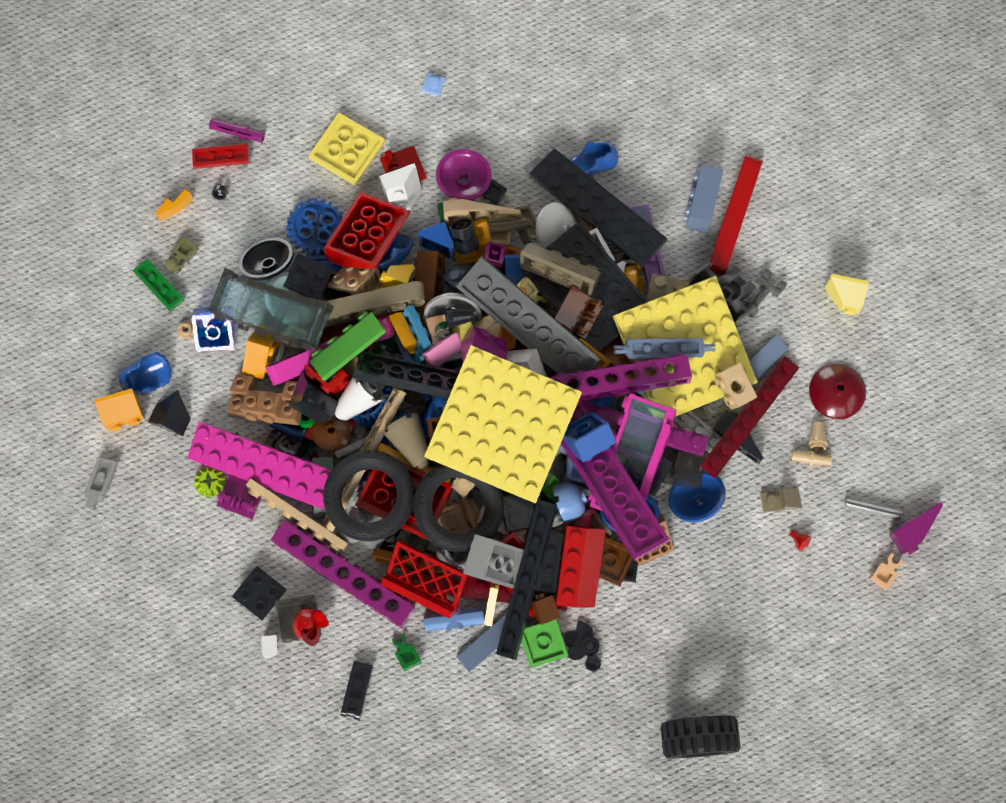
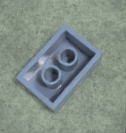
(702, 198)

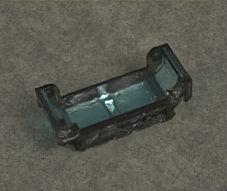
(270, 311)

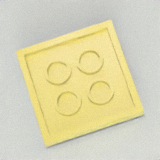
(347, 149)

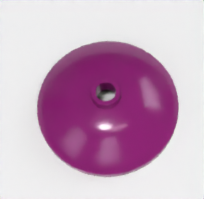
(467, 165)

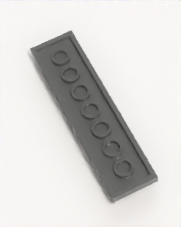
(526, 319)

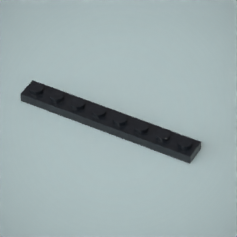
(526, 579)

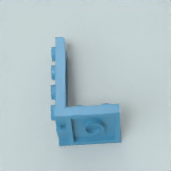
(420, 333)

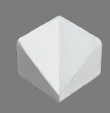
(269, 646)

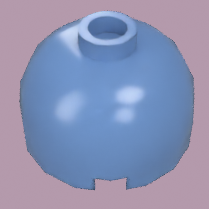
(570, 501)

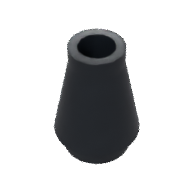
(458, 317)

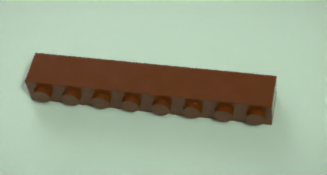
(429, 271)

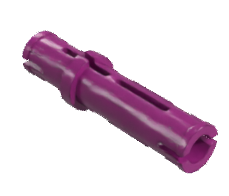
(237, 130)

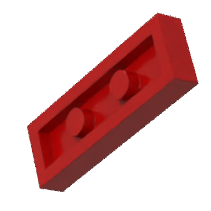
(220, 156)

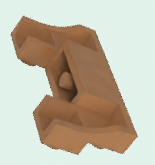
(262, 405)

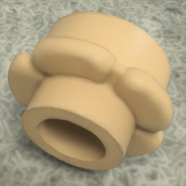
(185, 325)

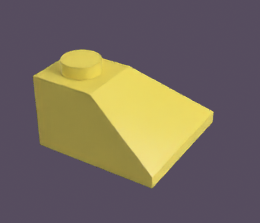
(847, 293)

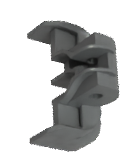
(733, 286)

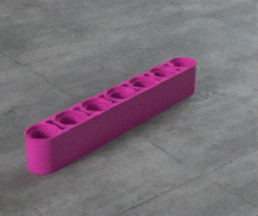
(294, 364)

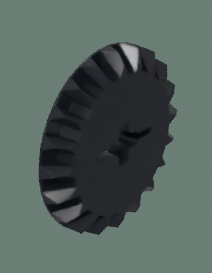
(301, 449)

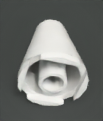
(358, 398)

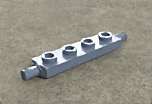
(665, 348)

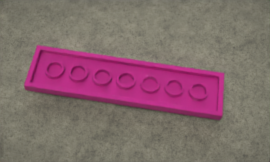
(259, 462)

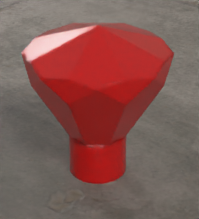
(801, 540)

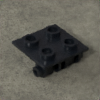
(259, 593)

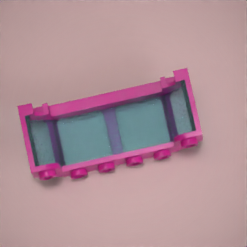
(641, 440)

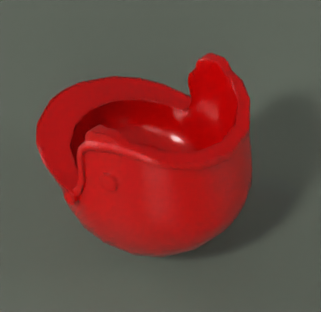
(308, 624)

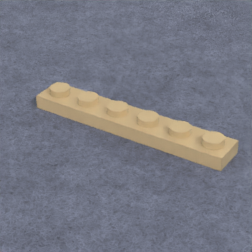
(290, 512)

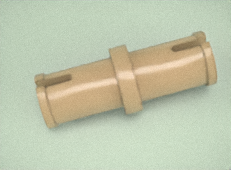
(811, 458)

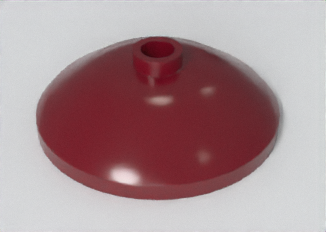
(829, 399)

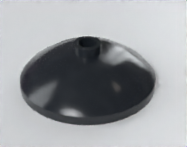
(266, 259)

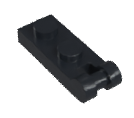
(356, 689)

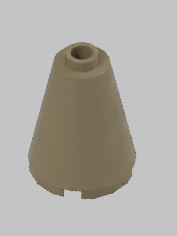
(409, 439)

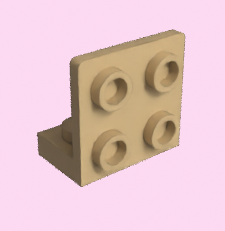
(356, 280)

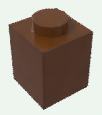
(544, 608)

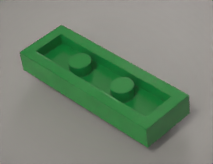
(158, 285)

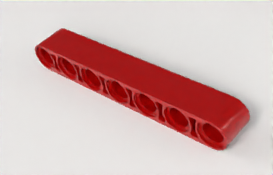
(735, 214)

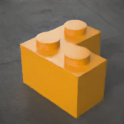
(258, 355)

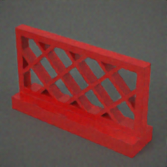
(421, 594)

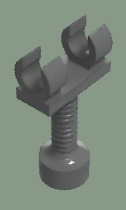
(768, 287)

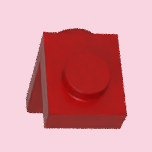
(339, 382)

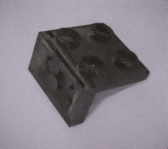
(287, 611)

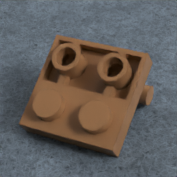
(460, 516)

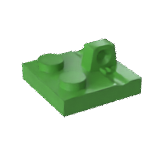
(544, 643)

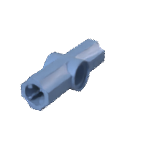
(461, 619)

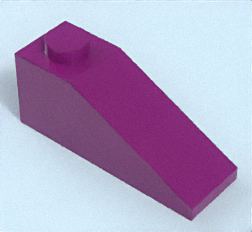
(913, 533)

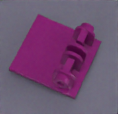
(237, 499)

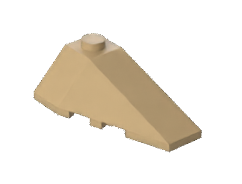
(458, 209)

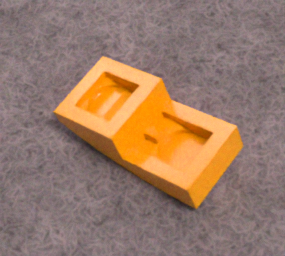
(170, 208)

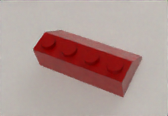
(580, 566)

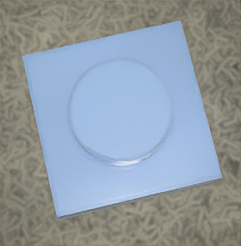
(433, 84)

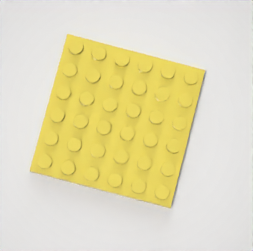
(689, 313)
(503, 424)

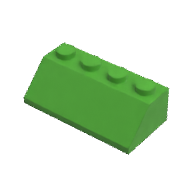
(348, 346)

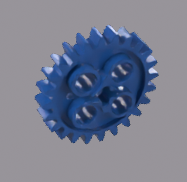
(299, 223)

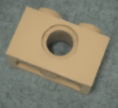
(744, 389)

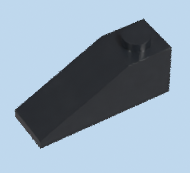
(748, 446)

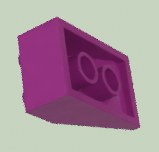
(483, 340)

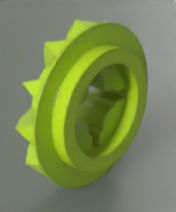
(216, 486)

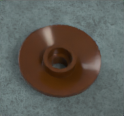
(332, 441)

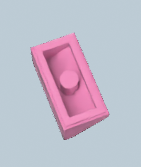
(443, 350)

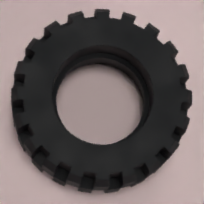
(700, 736)

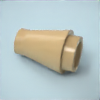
(818, 437)

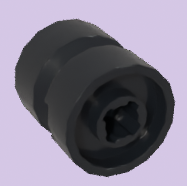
(464, 236)

